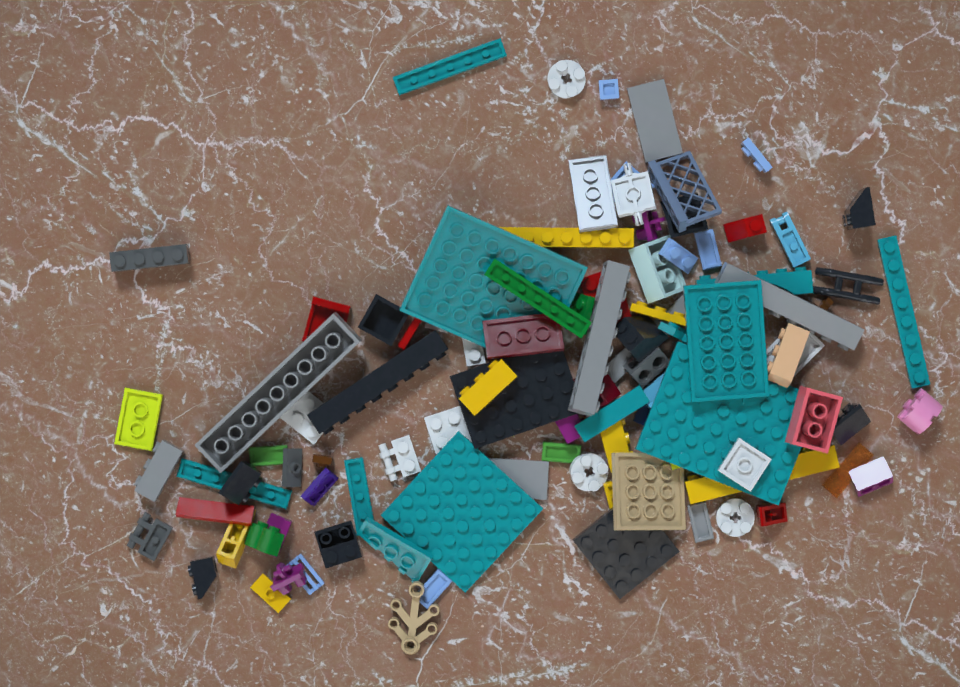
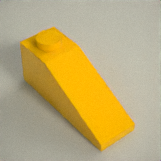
(232, 544)

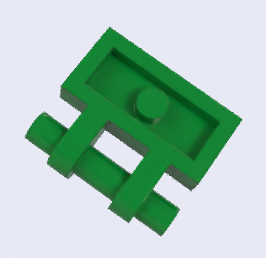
(583, 305)

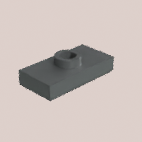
(292, 467)

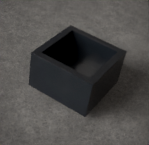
(383, 320)

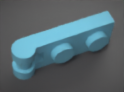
(790, 240)

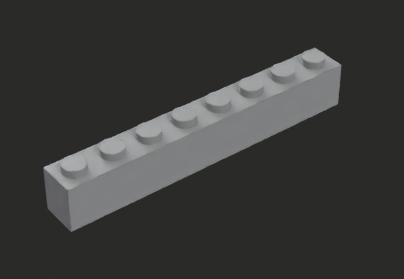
(798, 310)
(599, 338)

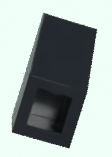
(204, 573)

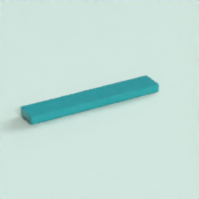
(449, 66)
(212, 477)

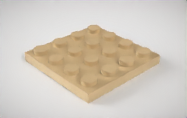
(647, 493)

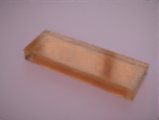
(840, 477)

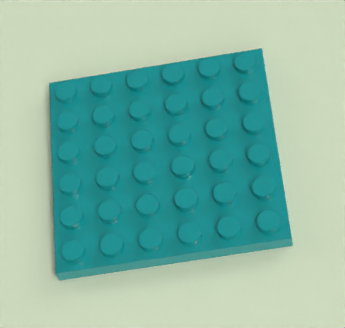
(462, 511)

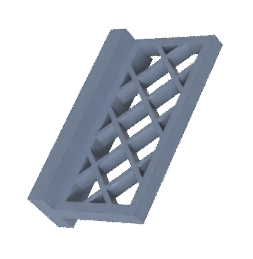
(671, 200)

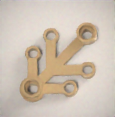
(413, 620)

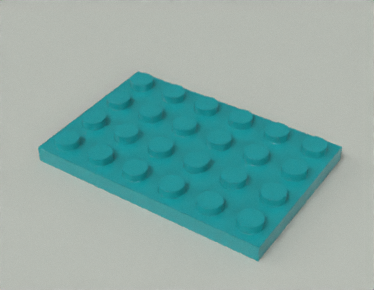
(726, 340)

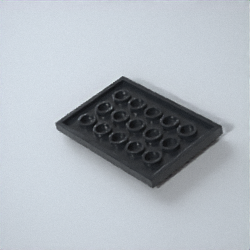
(531, 400)

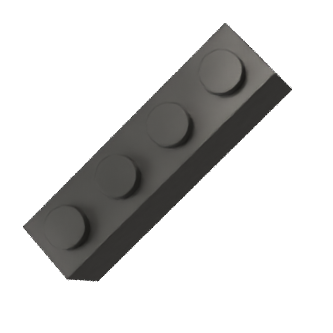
(149, 258)

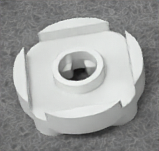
(556, 84)
(585, 461)
(743, 524)

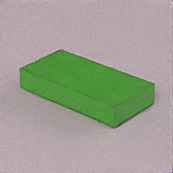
(560, 452)
(266, 455)

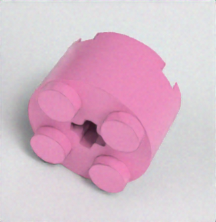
(920, 411)

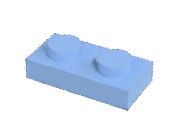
(750, 149)
(678, 255)

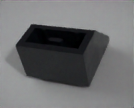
(671, 228)
(849, 422)
(338, 544)

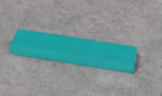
(612, 413)
(358, 491)

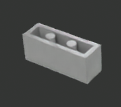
(158, 470)

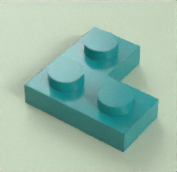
(674, 330)

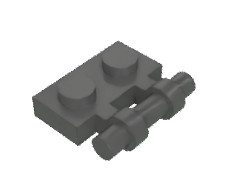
(155, 538)

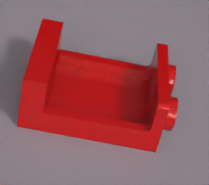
(321, 311)

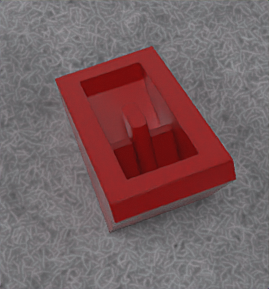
(771, 514)

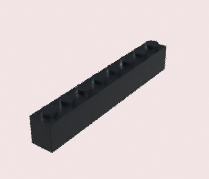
(376, 382)

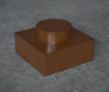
(322, 460)

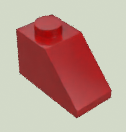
(745, 228)

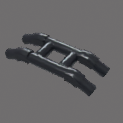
(837, 291)

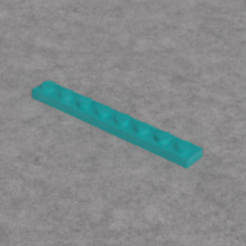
(903, 312)

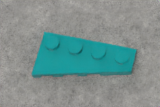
(404, 554)

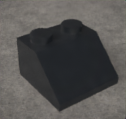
(860, 211)
(640, 335)
(241, 482)

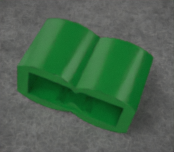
(264, 538)

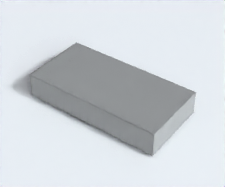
(700, 521)

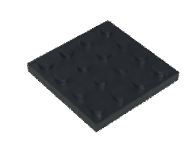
(626, 555)

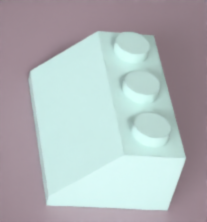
(656, 274)

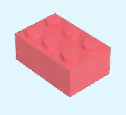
(813, 419)

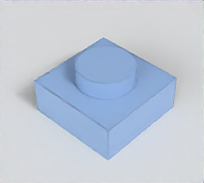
(608, 89)

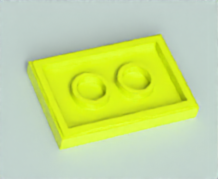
(138, 419)

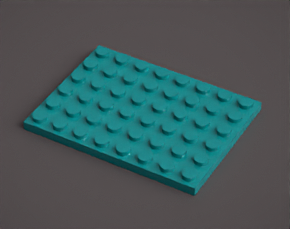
(452, 283)
(704, 432)

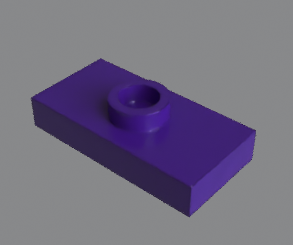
(319, 487)

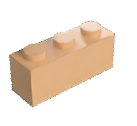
(787, 354)

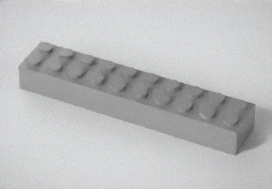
(278, 392)

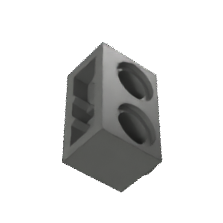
(647, 368)

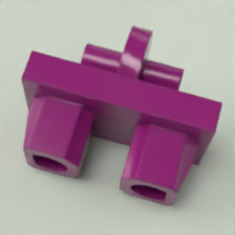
(651, 225)
(287, 575)

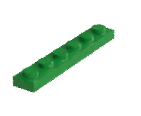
(537, 298)

